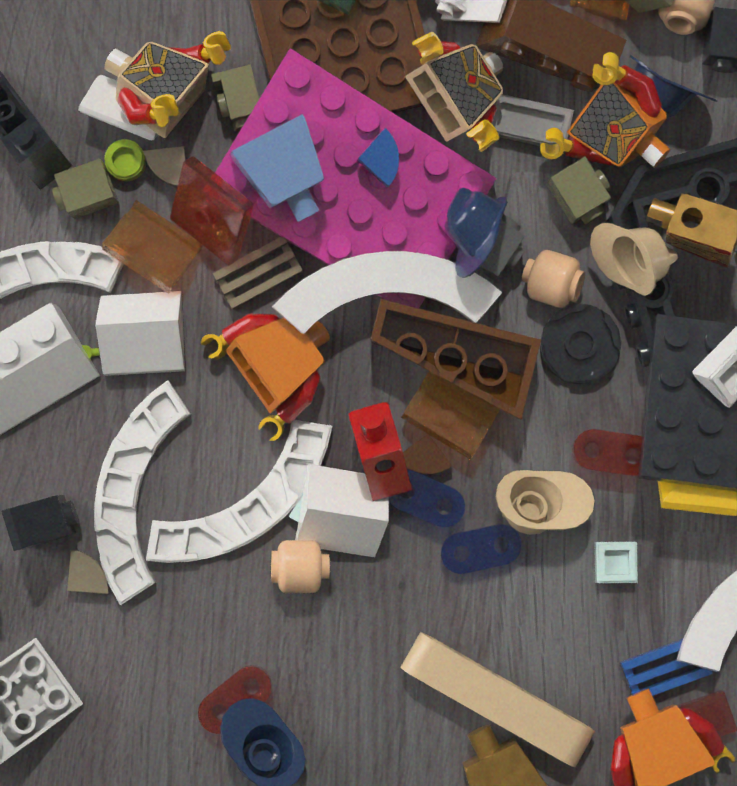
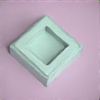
(616, 562)

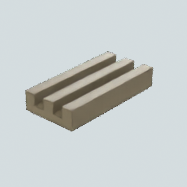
(287, 256)

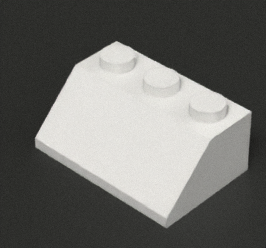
(39, 365)

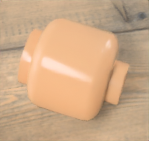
(686, 15)
(553, 278)
(299, 566)

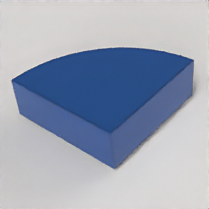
(382, 158)

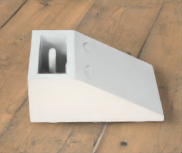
(31, 697)

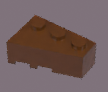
(550, 41)

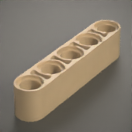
(497, 699)

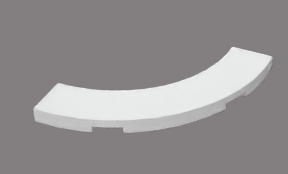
(57, 263)
(380, 274)
(120, 485)
(250, 516)
(712, 628)

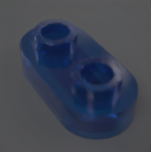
(425, 499)
(481, 548)

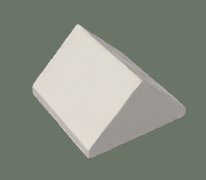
(141, 333)
(341, 512)

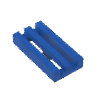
(664, 685)

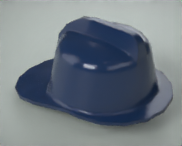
(671, 94)
(473, 227)
(261, 744)

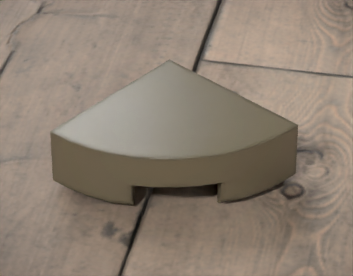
(166, 163)
(86, 574)

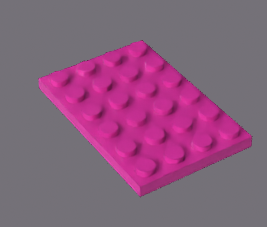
(355, 207)

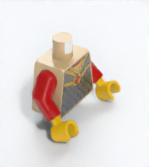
(163, 81)
(458, 88)

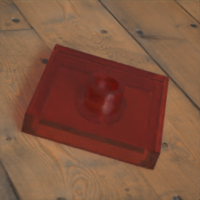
(211, 210)

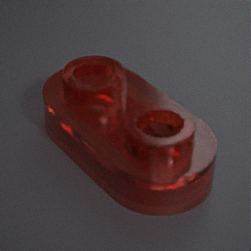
(611, 451)
(232, 691)

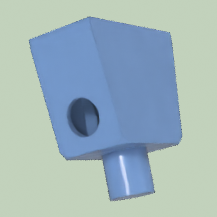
(283, 166)

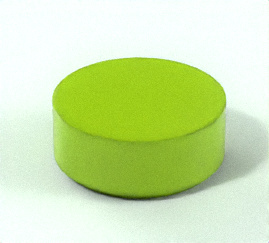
(125, 160)

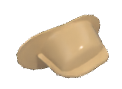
(631, 256)
(544, 500)

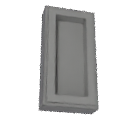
(529, 120)

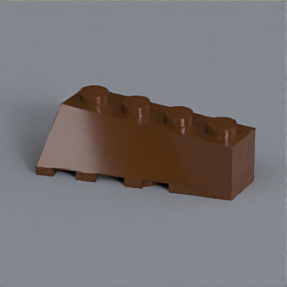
(470, 355)

